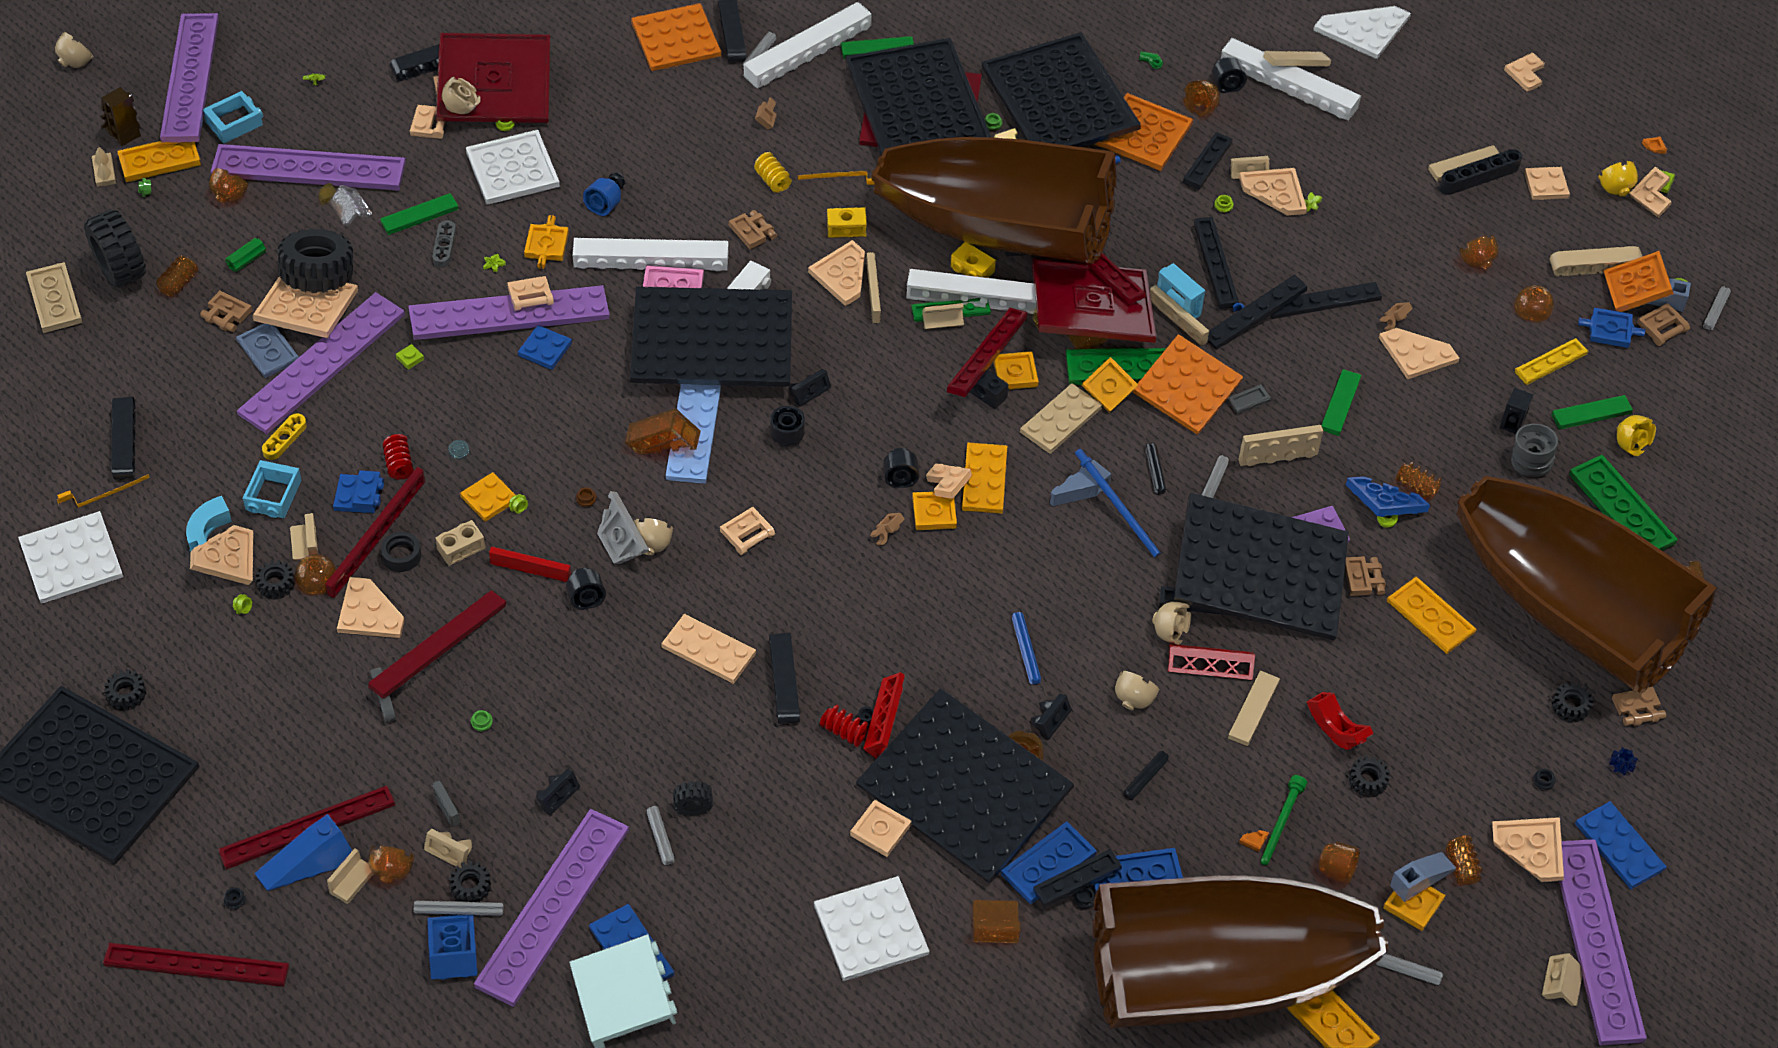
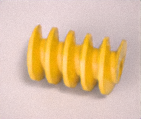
(772, 172)

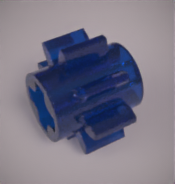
(1623, 761)

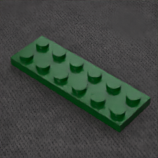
(1135, 362)
(1620, 502)

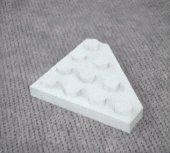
(1364, 30)

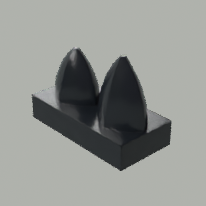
(810, 387)
(1054, 714)
(560, 789)

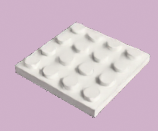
(512, 167)
(70, 557)
(871, 928)

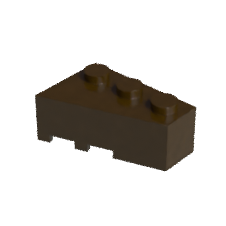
(120, 116)

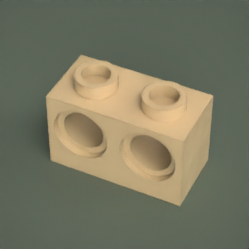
(460, 542)

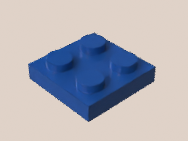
(545, 347)

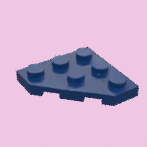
(1386, 499)

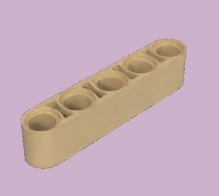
(1591, 260)

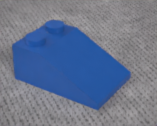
(452, 947)

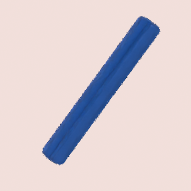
(1026, 648)

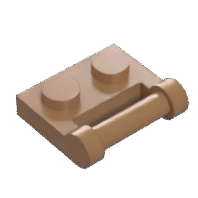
(1660, 319)

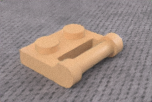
(423, 123)
(530, 292)
(744, 525)

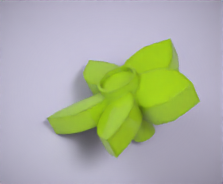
(314, 77)
(1312, 202)
(494, 262)

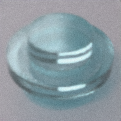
(458, 449)

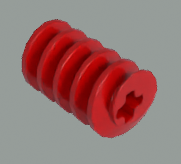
(397, 457)
(844, 725)

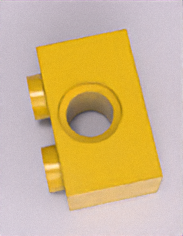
(846, 222)
(972, 262)

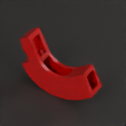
(1335, 723)

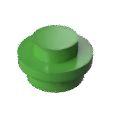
(993, 121)
(144, 187)
(481, 720)

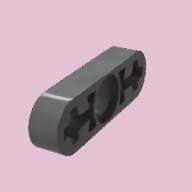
(441, 237)
(385, 704)

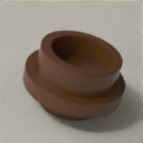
(586, 497)

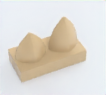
(1248, 164)
(103, 168)
(446, 848)

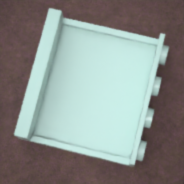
(622, 989)

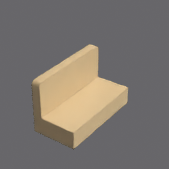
(943, 316)
(304, 538)
(349, 877)
(1563, 978)

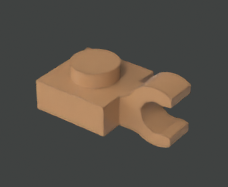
(765, 113)
(1397, 312)
(889, 524)

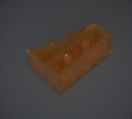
(661, 432)

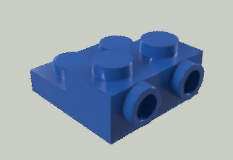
(359, 492)

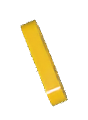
(285, 428)

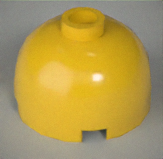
(1619, 178)
(1636, 430)

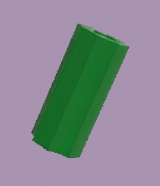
(245, 255)

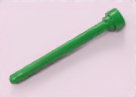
(1296, 785)

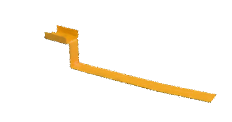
(839, 174)
(67, 495)

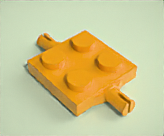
(546, 242)

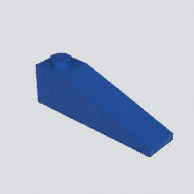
(311, 853)

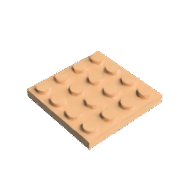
(304, 311)

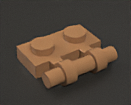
(748, 232)
(229, 307)
(1358, 577)
(1634, 702)

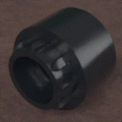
(1230, 73)
(787, 425)
(901, 468)
(585, 589)

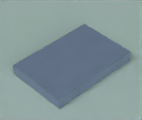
(267, 349)

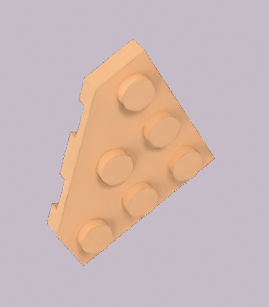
(1275, 188)
(841, 272)
(1417, 353)
(226, 555)
(368, 611)
(1533, 845)

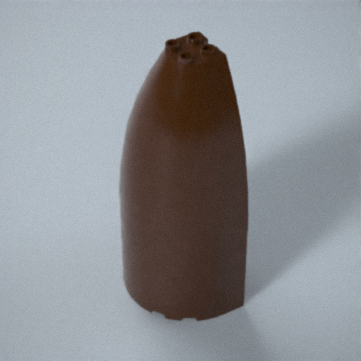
(1005, 193)
(1587, 578)
(1225, 947)

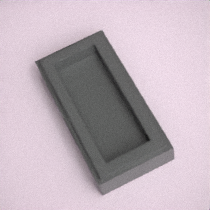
(1248, 399)
(446, 804)

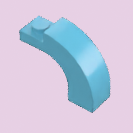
(206, 519)

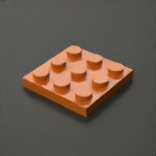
(1638, 282)

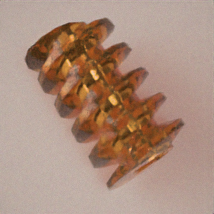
(176, 276)
(1419, 480)
(1464, 859)

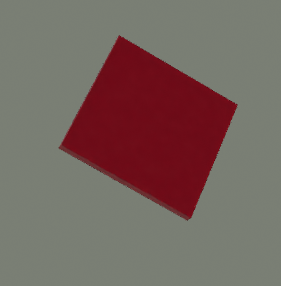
(505, 70)
(1081, 304)

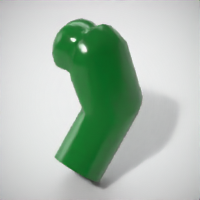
(1153, 59)

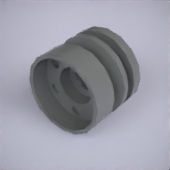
(1534, 450)

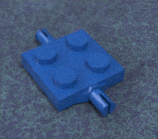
(1611, 327)

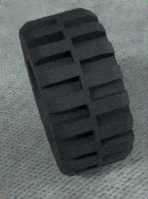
(115, 248)
(315, 260)

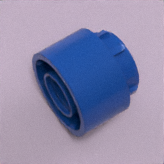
(599, 194)

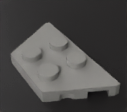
(620, 533)

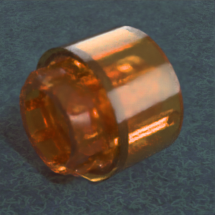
(1339, 861)

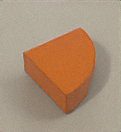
(1655, 144)
(1254, 840)

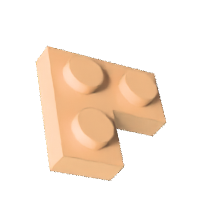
(1523, 69)
(1648, 192)
(950, 479)

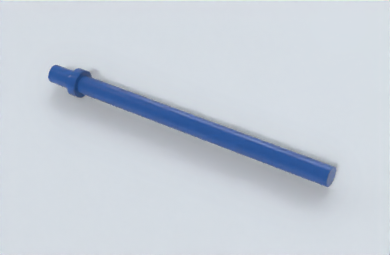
(1087, 463)

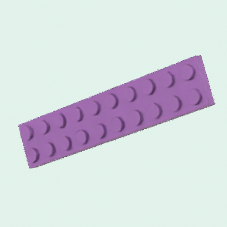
(189, 78)
(310, 167)
(498, 313)
(320, 363)
(551, 908)
(1599, 946)

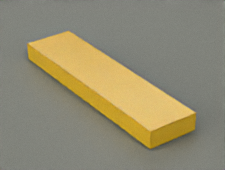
(1551, 361)

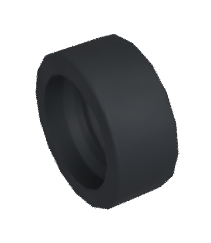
(402, 564)

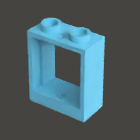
(238, 127)
(1182, 283)
(276, 473)

